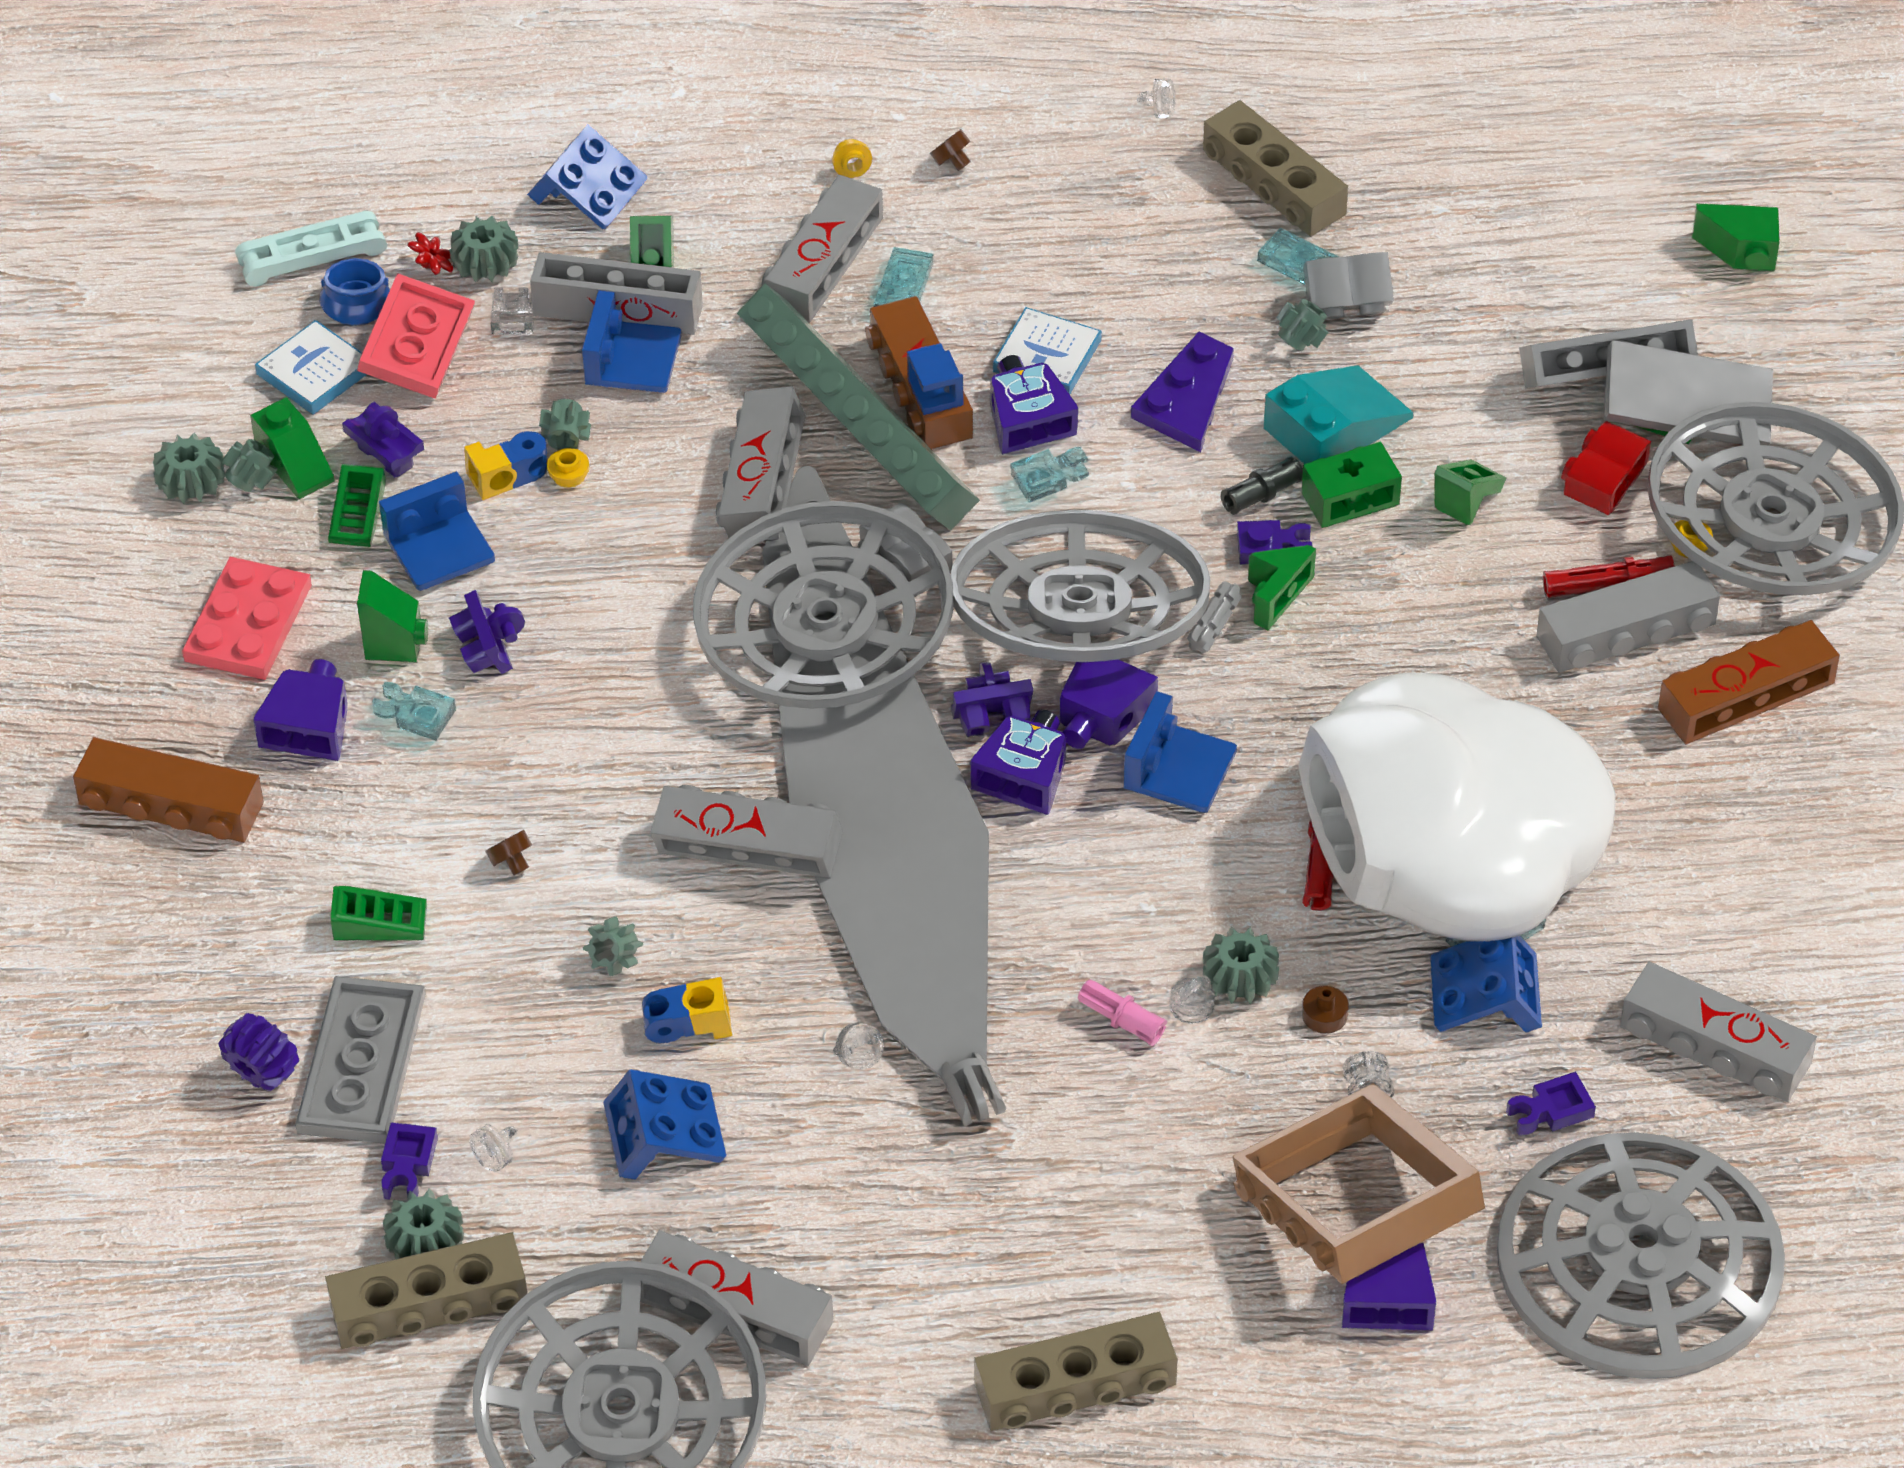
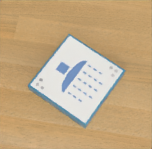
(1051, 341)
(312, 367)

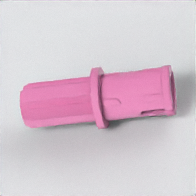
(1123, 1012)

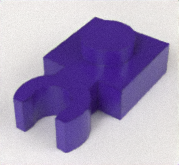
(1268, 535)
(1555, 1101)
(406, 1154)

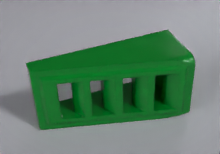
(361, 478)
(362, 901)

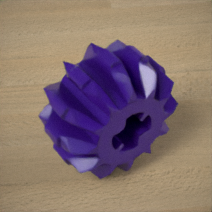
(258, 1051)

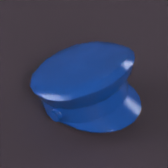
(354, 291)

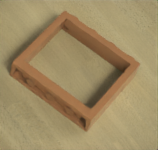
(1366, 1112)

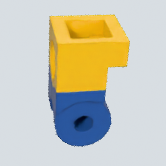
(506, 464)
(687, 1011)

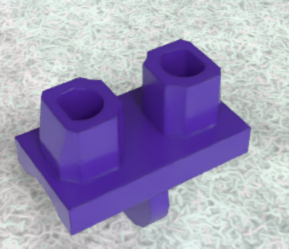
(385, 438)
(491, 629)
(990, 694)

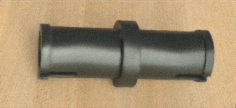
(1262, 485)

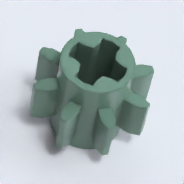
(1302, 324)
(565, 424)
(249, 465)
(613, 946)

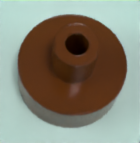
(952, 150)
(510, 851)
(1325, 1009)

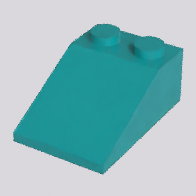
(1331, 412)

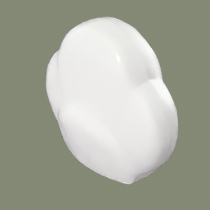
(1454, 805)

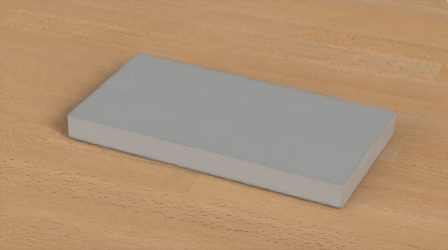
(1666, 386)
(360, 1059)

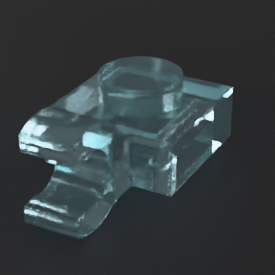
(1045, 475)

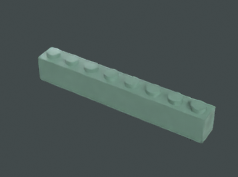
(858, 407)

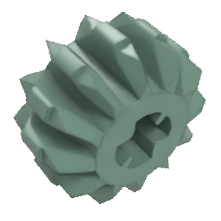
(484, 248)
(188, 468)
(1241, 965)
(422, 1225)

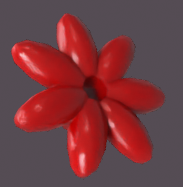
(430, 255)

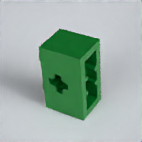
(1351, 484)

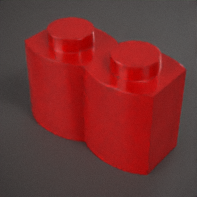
(1605, 467)

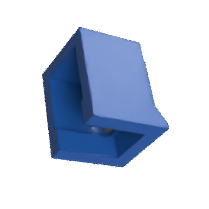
(934, 379)

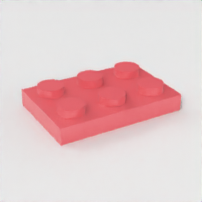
(416, 336)
(247, 618)

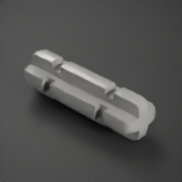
(1214, 617)

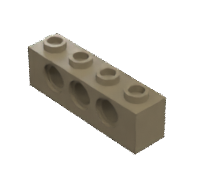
(1275, 168)
(405, 1280)
(1089, 1352)

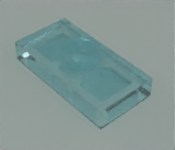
(1289, 253)
(904, 276)

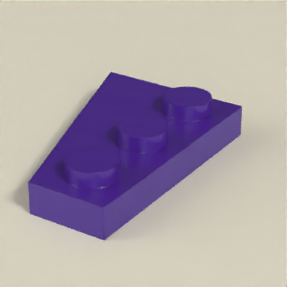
(1186, 392)

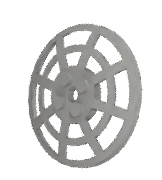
(1762, 488)
(820, 593)
(1080, 597)
(1637, 1269)
(620, 1373)

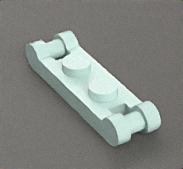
(310, 246)

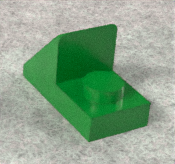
(1462, 486)
(1279, 580)

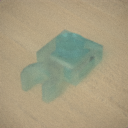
(418, 712)

